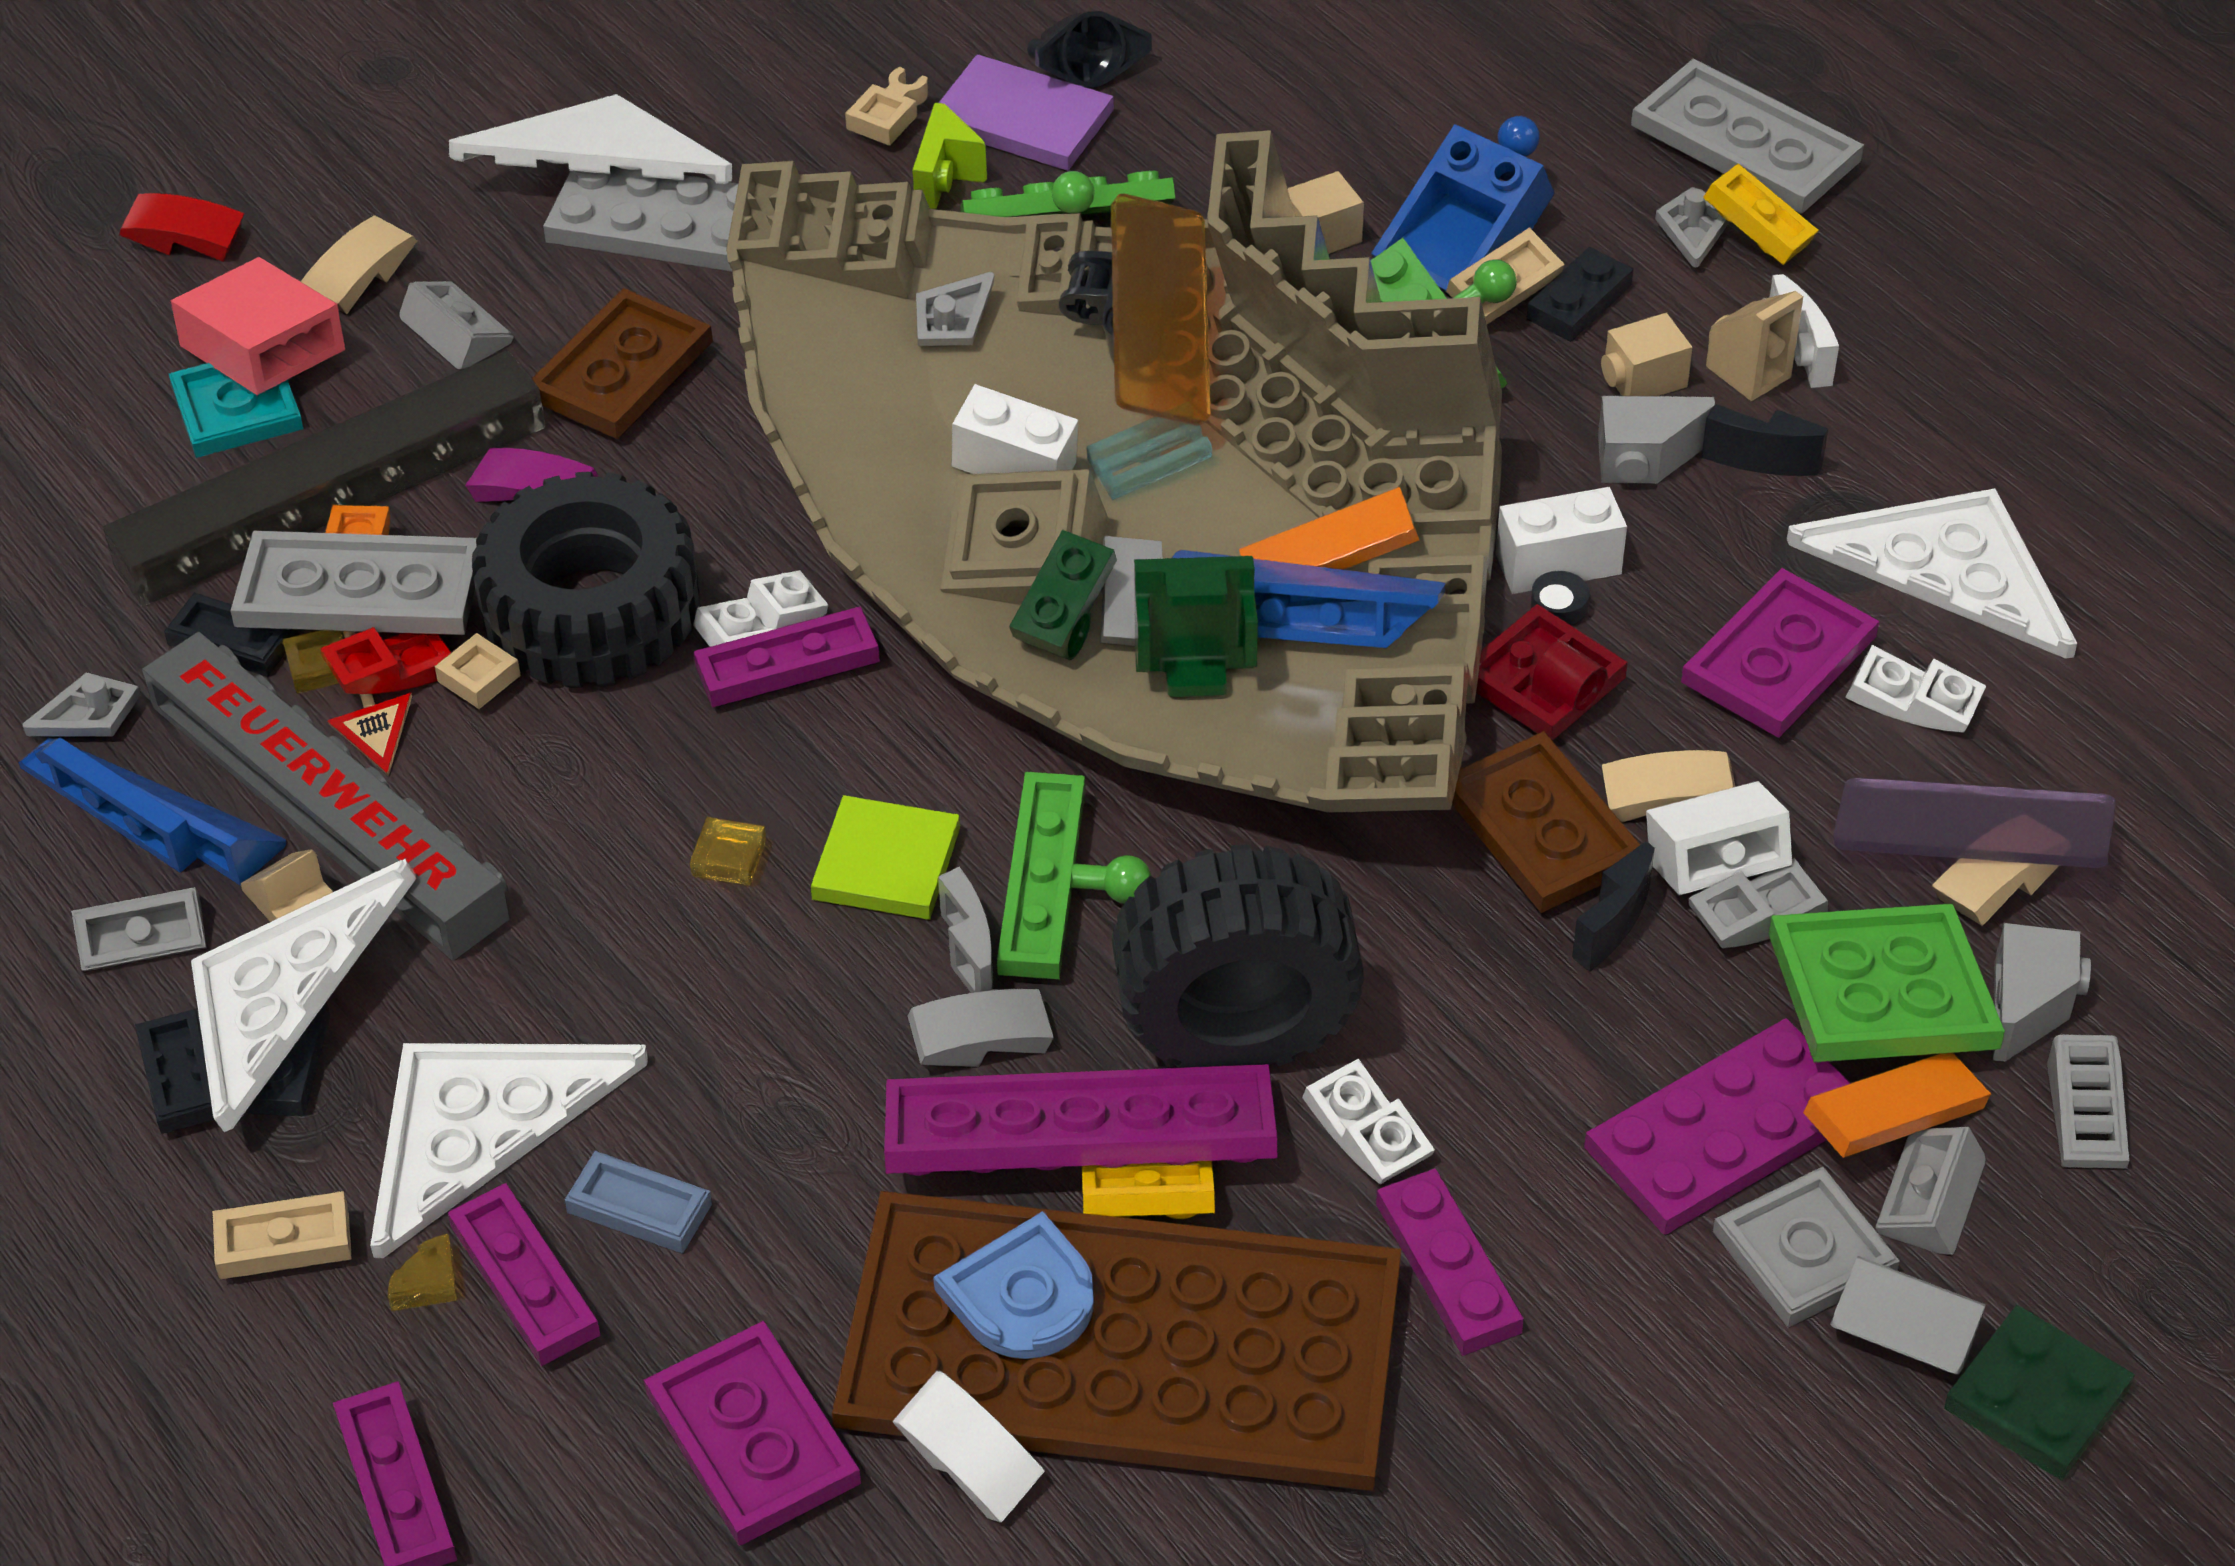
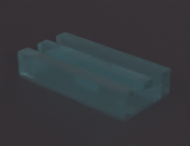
(1143, 444)

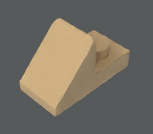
(287, 885)

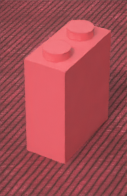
(258, 325)

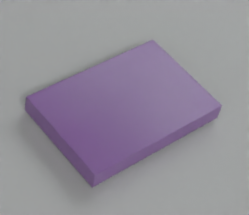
(1028, 111)

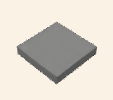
(1801, 1244)

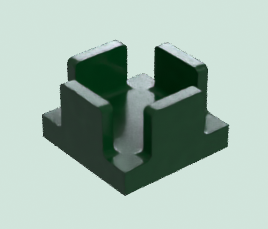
(1195, 621)

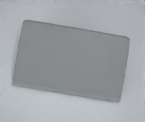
(452, 323)
(139, 929)
(1933, 1189)
(1908, 1315)

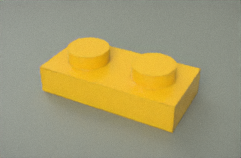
(1760, 214)
(1149, 1190)

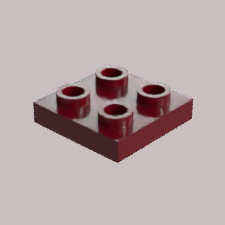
(1546, 672)

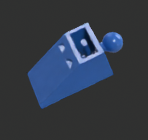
(1461, 205)

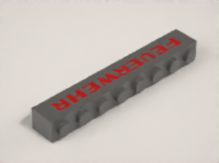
(326, 791)

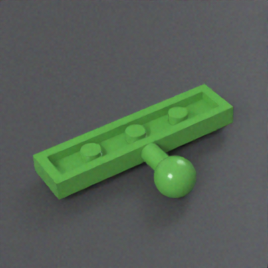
(1069, 194)
(1404, 278)
(1046, 872)

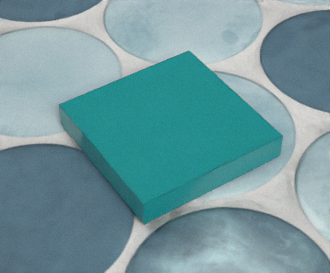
(226, 414)

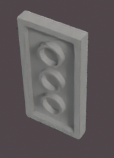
(1735, 124)
(645, 216)
(356, 583)

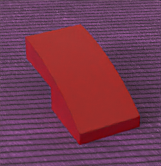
(170, 219)
(381, 666)

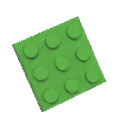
(1885, 983)

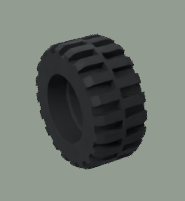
(578, 528)
(1237, 958)

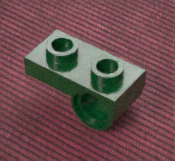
(1060, 599)

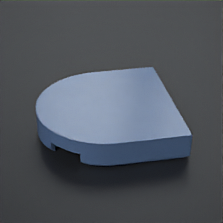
(1022, 1291)

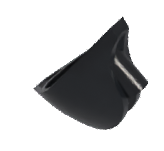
(1090, 48)

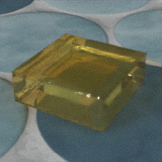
(306, 662)
(728, 851)

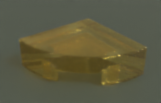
(424, 1277)

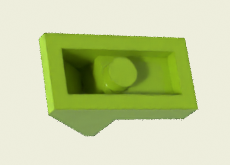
(947, 153)

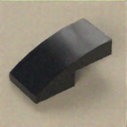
(1779, 447)
(1620, 904)

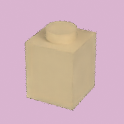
(1336, 206)
(1647, 357)

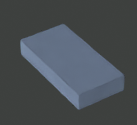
(638, 1202)

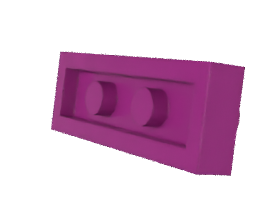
(786, 656)
(1449, 1262)
(524, 1274)
(394, 1478)

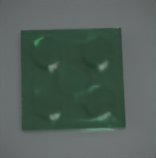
(2039, 1392)

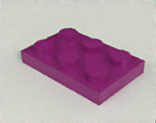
(1780, 652)
(752, 1432)

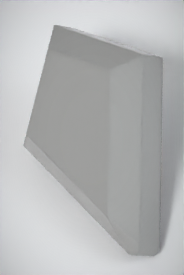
(1691, 224)
(952, 311)
(85, 708)

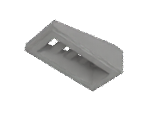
(2088, 1063)

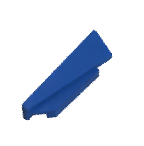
(1335, 603)
(153, 815)

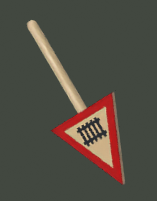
(375, 727)

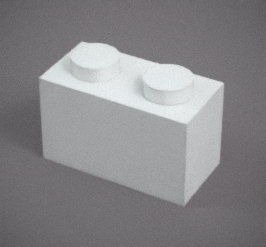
(1011, 435)
(1561, 533)
(1719, 836)

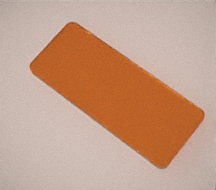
(1160, 310)

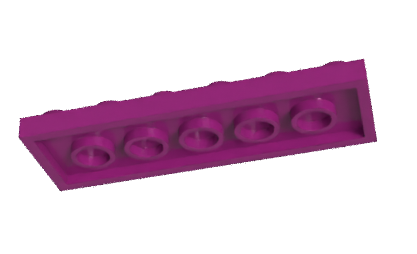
(1079, 1119)

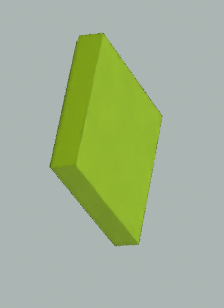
(885, 857)

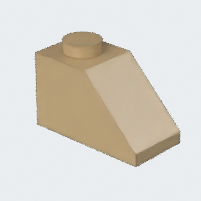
(1756, 344)

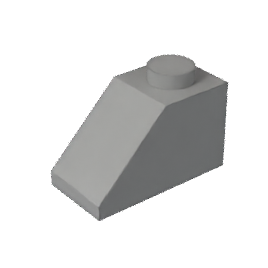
(1649, 435)
(2036, 983)

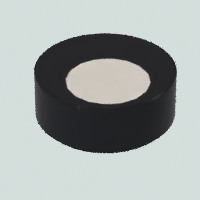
(1562, 595)

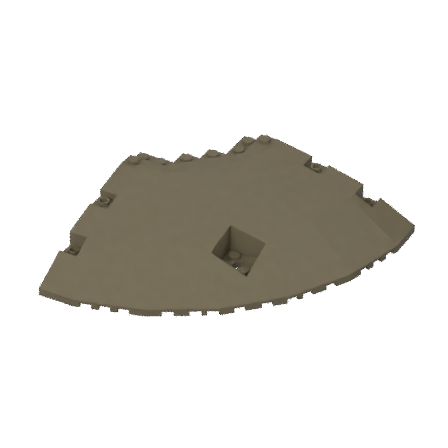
(1311, 411)

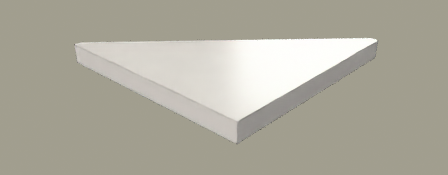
(592, 140)
(1952, 555)
(274, 980)
(475, 1112)

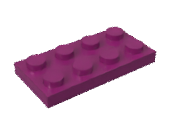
(1716, 1127)

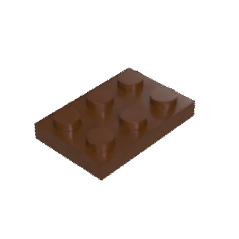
(621, 362)
(1541, 820)

